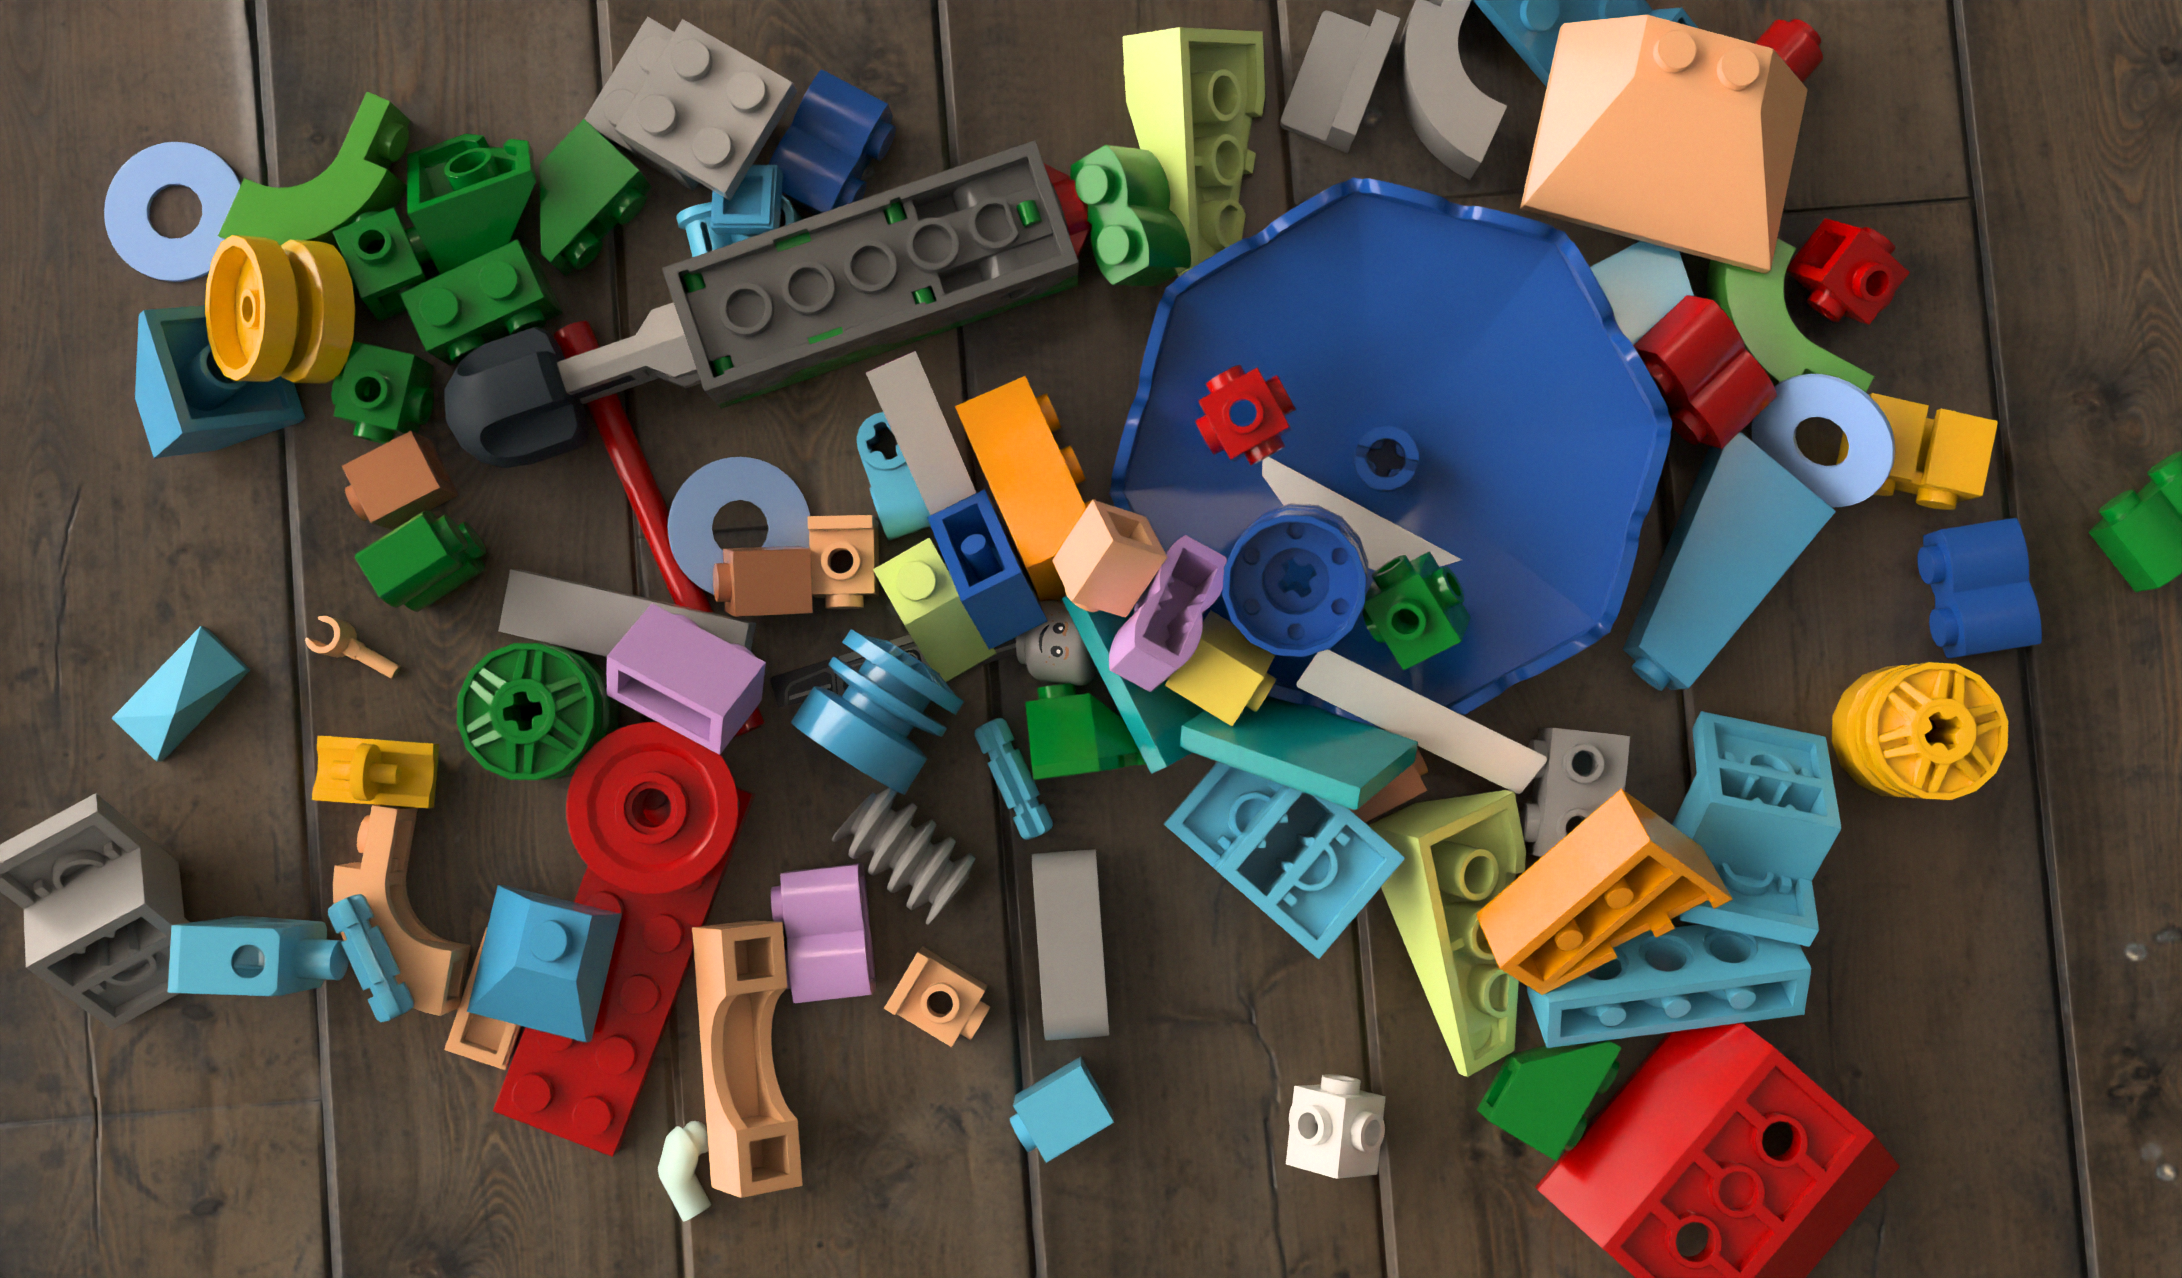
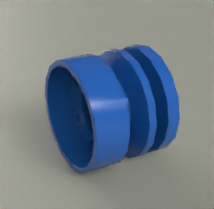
(1284, 615)

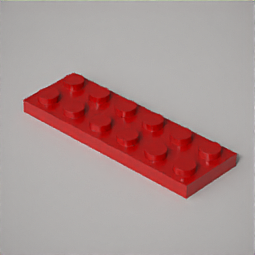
(593, 1086)

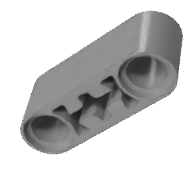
(1070, 945)

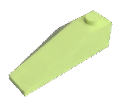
(1194, 112)
(1454, 865)

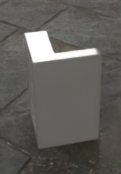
(1338, 78)

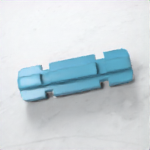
(1013, 778)
(370, 957)

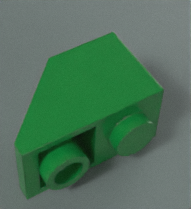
(584, 195)
(1546, 1091)

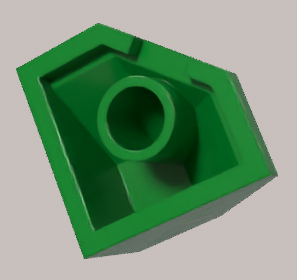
(468, 196)
(1076, 734)

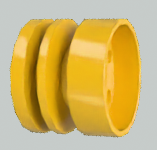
(1884, 726)

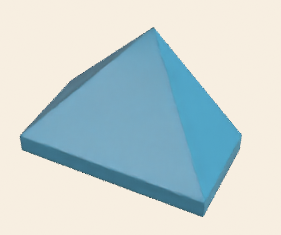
(181, 694)

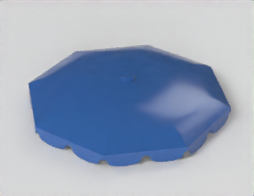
(1438, 377)

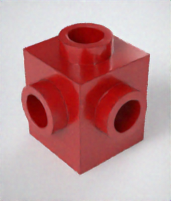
(1848, 271)
(1257, 439)

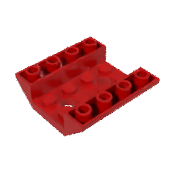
(1689, 1149)

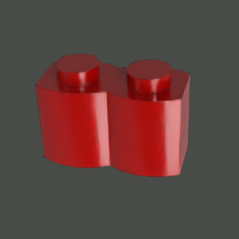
(1705, 372)

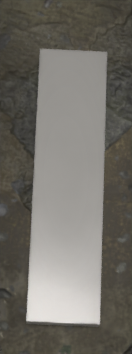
(592, 616)

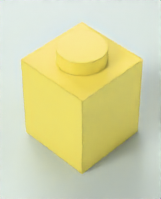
(1224, 672)

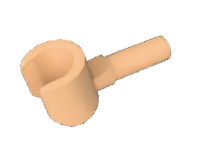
(346, 644)

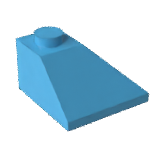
(188, 399)
(544, 963)

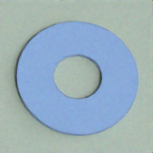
(130, 202)
(1858, 415)
(715, 486)

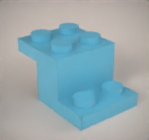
(1764, 820)
(1286, 851)

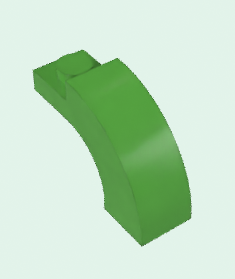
(350, 186)
(1760, 315)

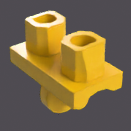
(376, 772)

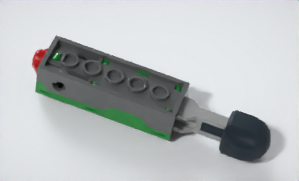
(794, 303)

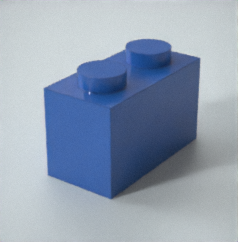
(986, 569)

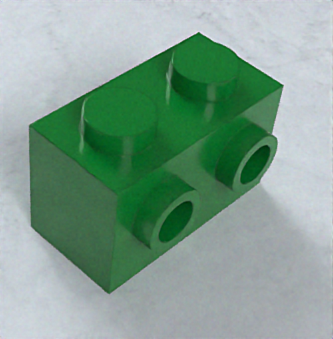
(481, 302)

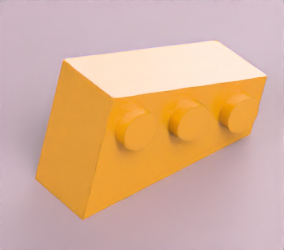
(1027, 475)
(1595, 891)

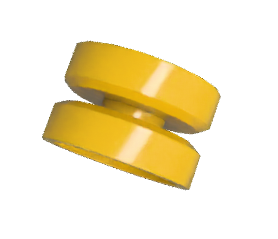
(279, 310)

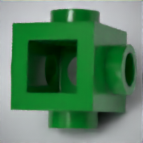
(383, 259)
(383, 392)
(1415, 608)

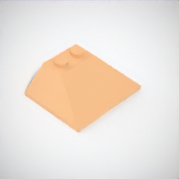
(1667, 138)

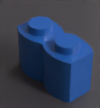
(832, 144)
(1980, 588)

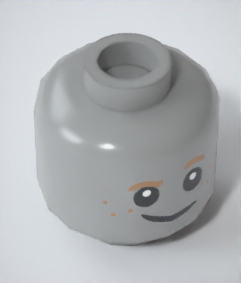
(1055, 649)

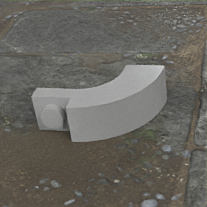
(1435, 91)

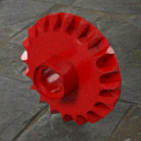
(609, 818)

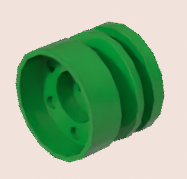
(553, 744)

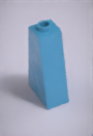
(1725, 555)

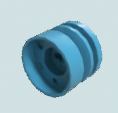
(877, 711)

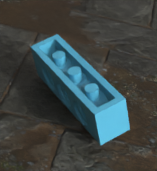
(1676, 984)

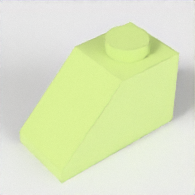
(932, 610)

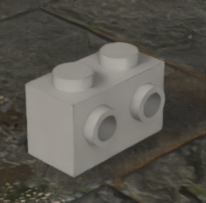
(1573, 783)

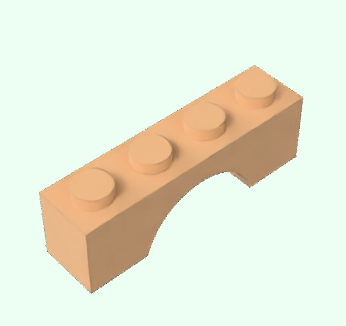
(748, 1122)

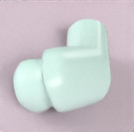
(678, 1168)

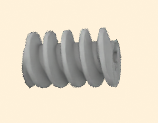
(906, 851)

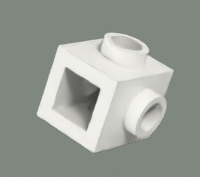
(1336, 1128)

